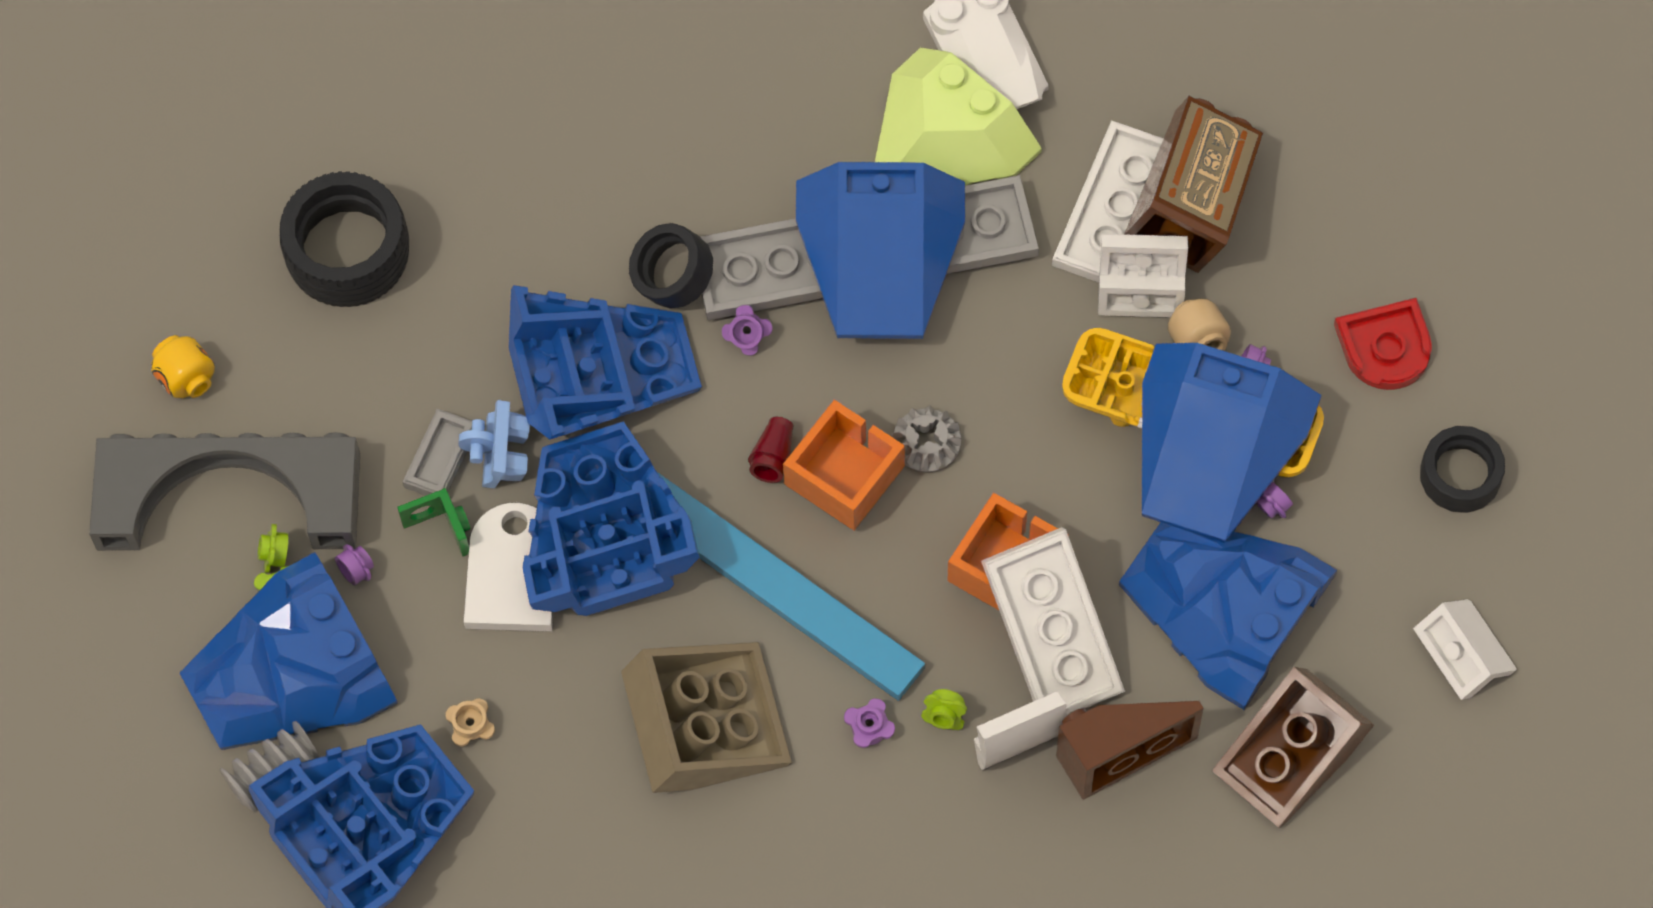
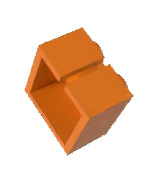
(838, 470)
(994, 531)

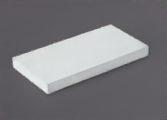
(1106, 198)
(1053, 621)

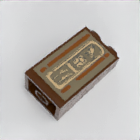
(1197, 180)

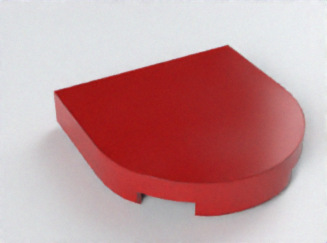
(1386, 344)

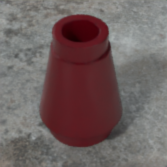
(772, 450)

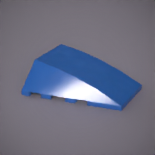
(594, 360)

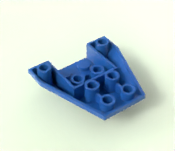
(880, 243)
(1216, 435)

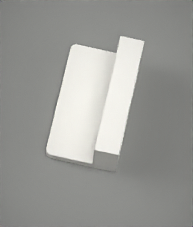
(1463, 647)

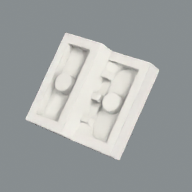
(1141, 275)
(1019, 730)

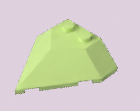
(953, 121)

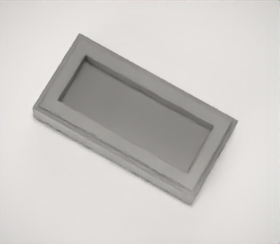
(437, 455)

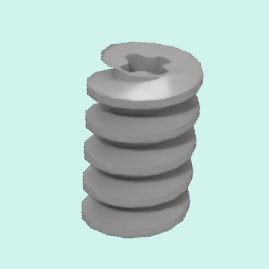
(289, 749)

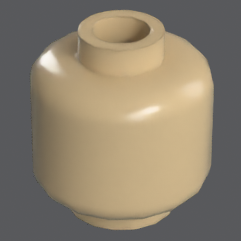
(1199, 323)

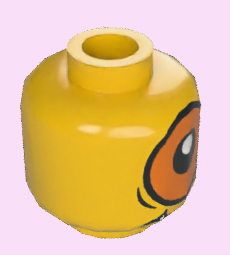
(182, 367)

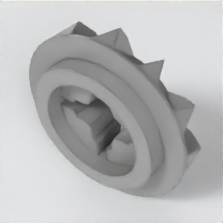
(930, 455)

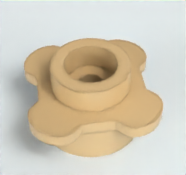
(467, 710)

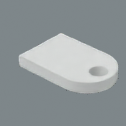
(495, 574)

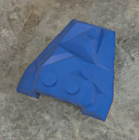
(603, 526)
(1225, 601)
(287, 661)
(362, 814)

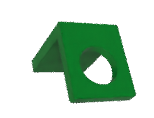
(439, 504)

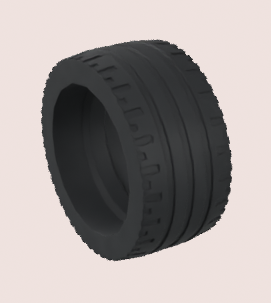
(327, 197)

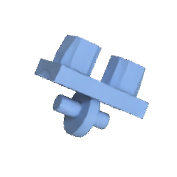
(500, 428)

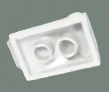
(990, 43)

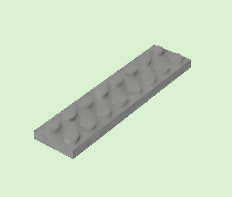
(771, 268)

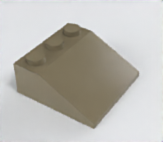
(704, 715)

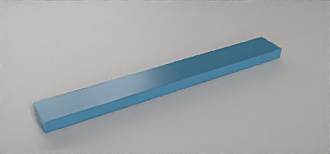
(799, 600)

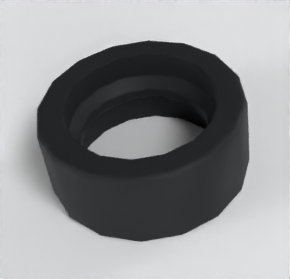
(648, 251)
(1462, 438)

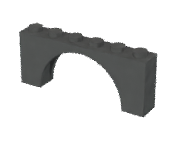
(140, 472)

